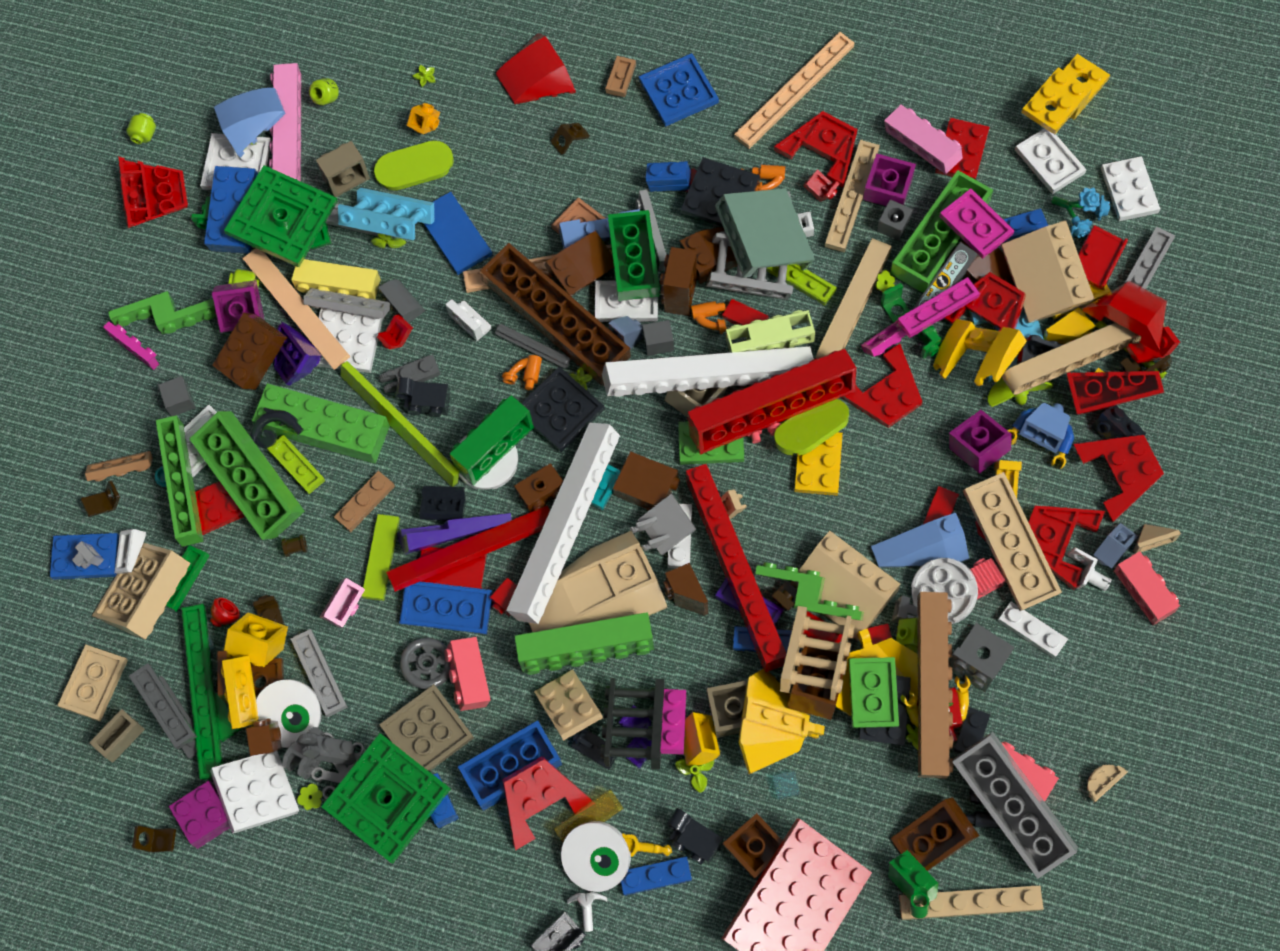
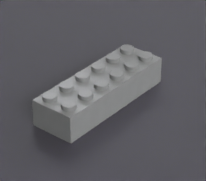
(1015, 805)

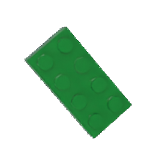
(633, 255)
(491, 439)

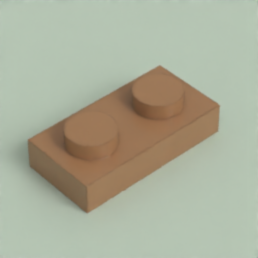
(620, 76)

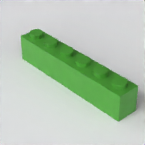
(179, 481)

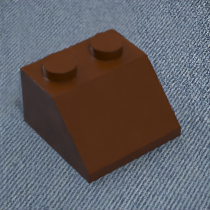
(685, 590)
(753, 845)

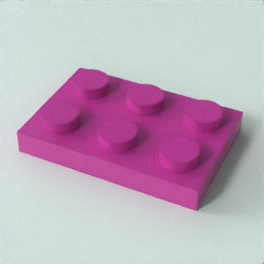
(976, 223)

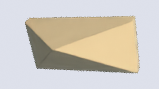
(1155, 536)

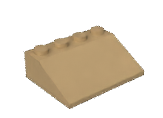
(1048, 272)
(850, 580)
(140, 596)

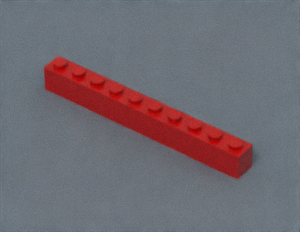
(736, 568)

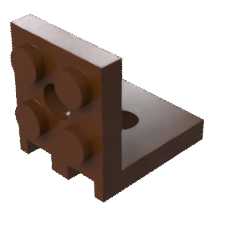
(272, 672)

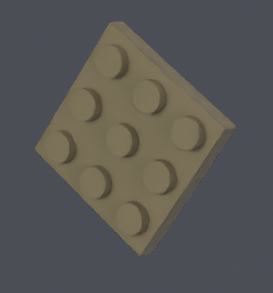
(427, 729)

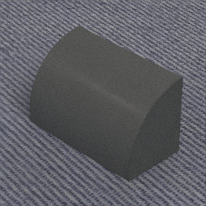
(401, 300)

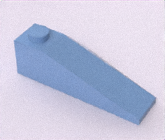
(924, 543)

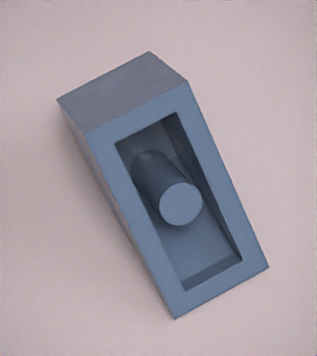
(627, 330)
(1115, 545)

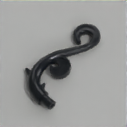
(270, 436)

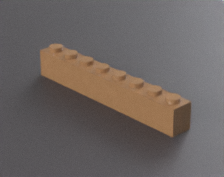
(934, 685)

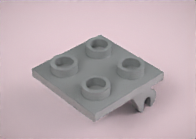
(665, 525)

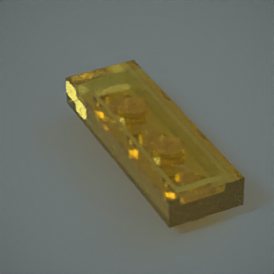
(597, 810)

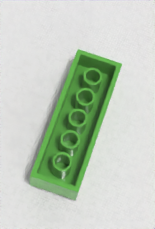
(933, 238)
(326, 423)
(246, 475)
(584, 643)

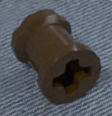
(294, 545)

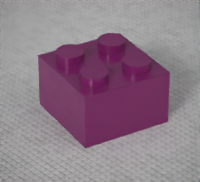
(889, 180)
(233, 300)
(980, 441)
(201, 815)

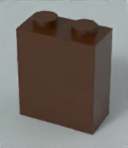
(645, 481)

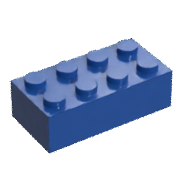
(227, 192)
(488, 769)

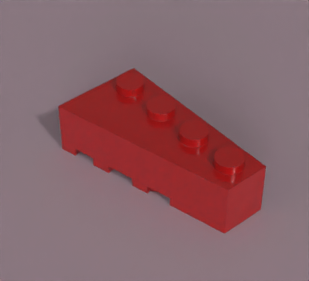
(1107, 389)

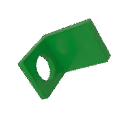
(892, 297)

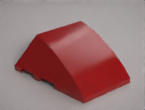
(535, 72)
(150, 191)
(1133, 309)

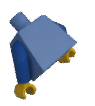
(1046, 427)

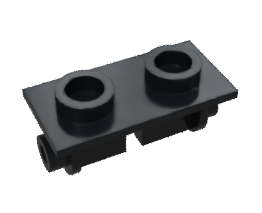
(590, 746)

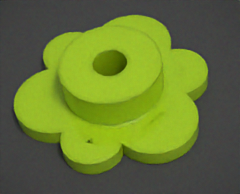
(884, 281)
(306, 793)

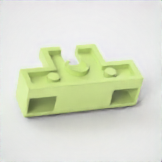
(772, 333)

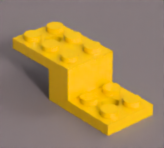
(1065, 94)

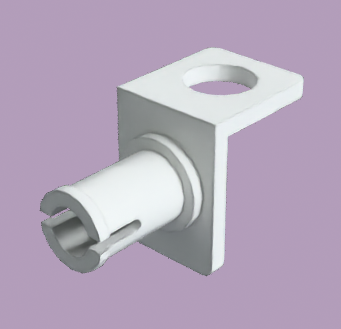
(1089, 573)

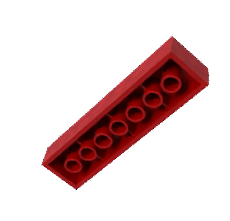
(772, 401)

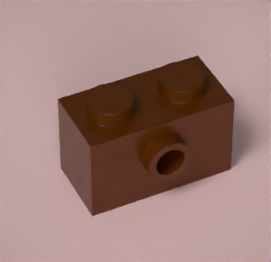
(539, 488)
(264, 737)

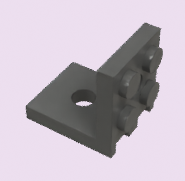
(980, 671)

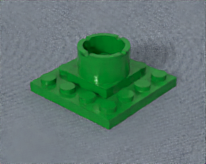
(281, 216)
(364, 795)

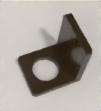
(571, 132)
(101, 502)
(157, 839)

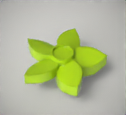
(425, 75)
(581, 377)
(913, 736)

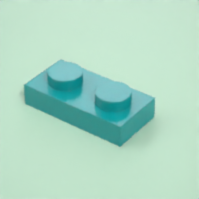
(605, 487)

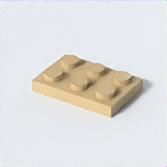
(92, 683)
(568, 704)

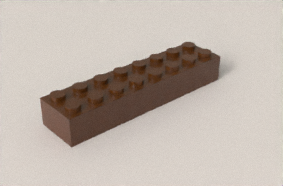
(553, 312)

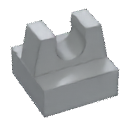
(87, 555)
(903, 609)

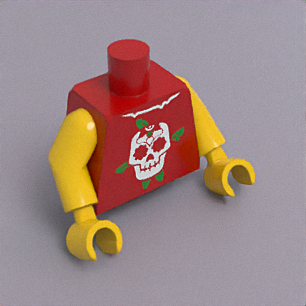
(958, 706)

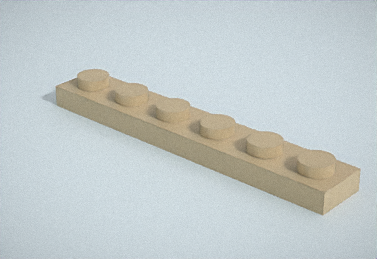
(851, 196)
(979, 902)

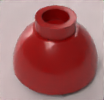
(223, 612)

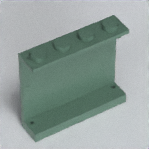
(763, 230)

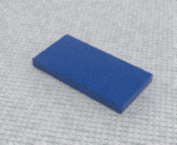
(456, 235)
(446, 607)

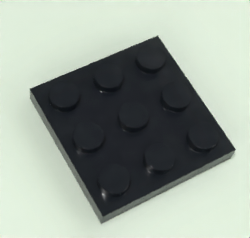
(710, 184)
(561, 409)

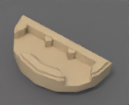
(1103, 779)

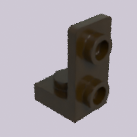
(1161, 366)

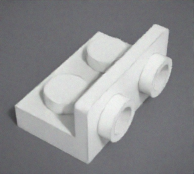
(468, 319)

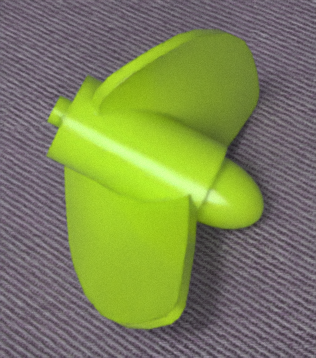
(1000, 393)

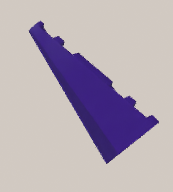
(425, 537)

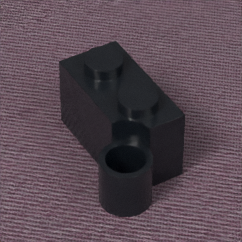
(423, 397)
(693, 837)

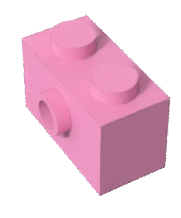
(343, 603)

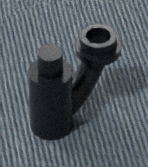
(980, 818)

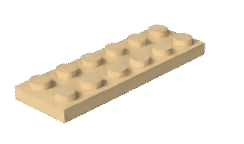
(1012, 541)

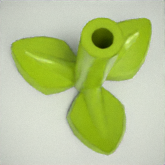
(387, 239)
(698, 781)

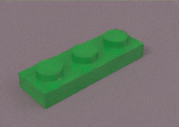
(197, 559)

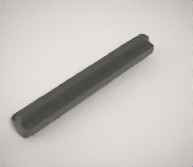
(533, 346)

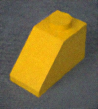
(1070, 328)

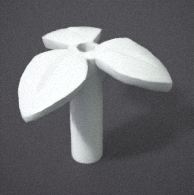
(585, 901)

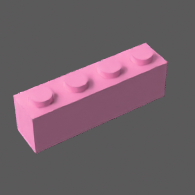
(923, 139)

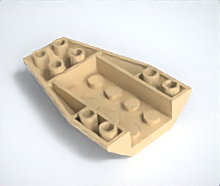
(604, 585)

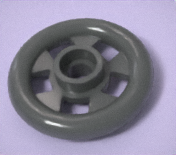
(408, 656)

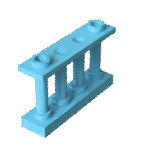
(386, 213)

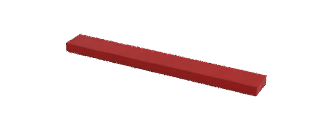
(468, 549)

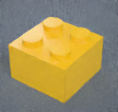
(257, 638)

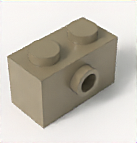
(117, 735)

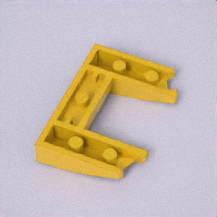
(1000, 348)

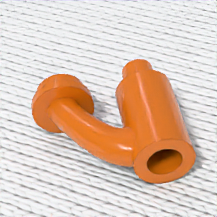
(773, 172)
(709, 309)
(532, 368)

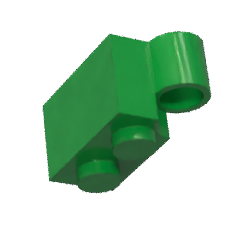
(914, 882)

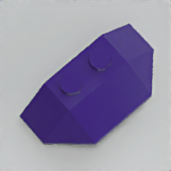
(296, 356)

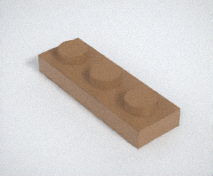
(119, 466)
(364, 501)

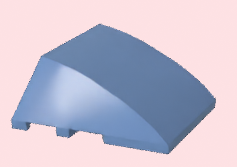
(248, 115)

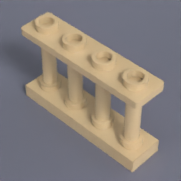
(799, 640)

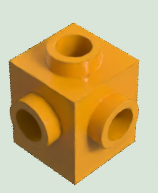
(423, 118)

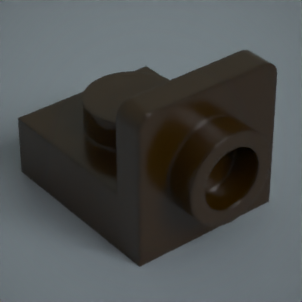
(786, 595)
(269, 608)

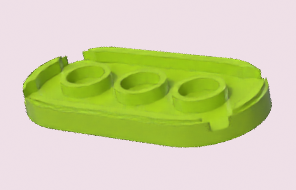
(414, 165)
(811, 428)

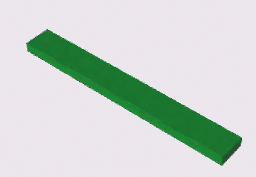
(202, 689)

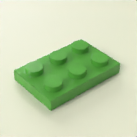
(724, 454)
(873, 692)

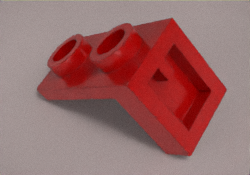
(1142, 353)

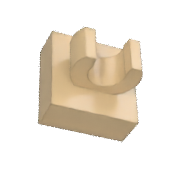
(732, 503)

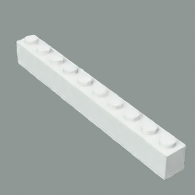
(700, 371)
(563, 523)

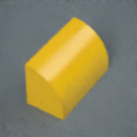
(700, 740)

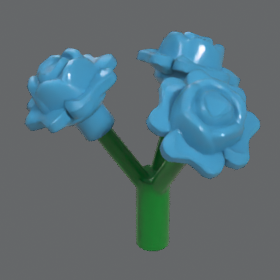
(1089, 201)

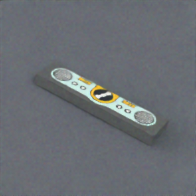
(950, 273)

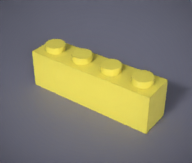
(336, 278)

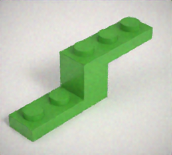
(164, 313)
(809, 591)

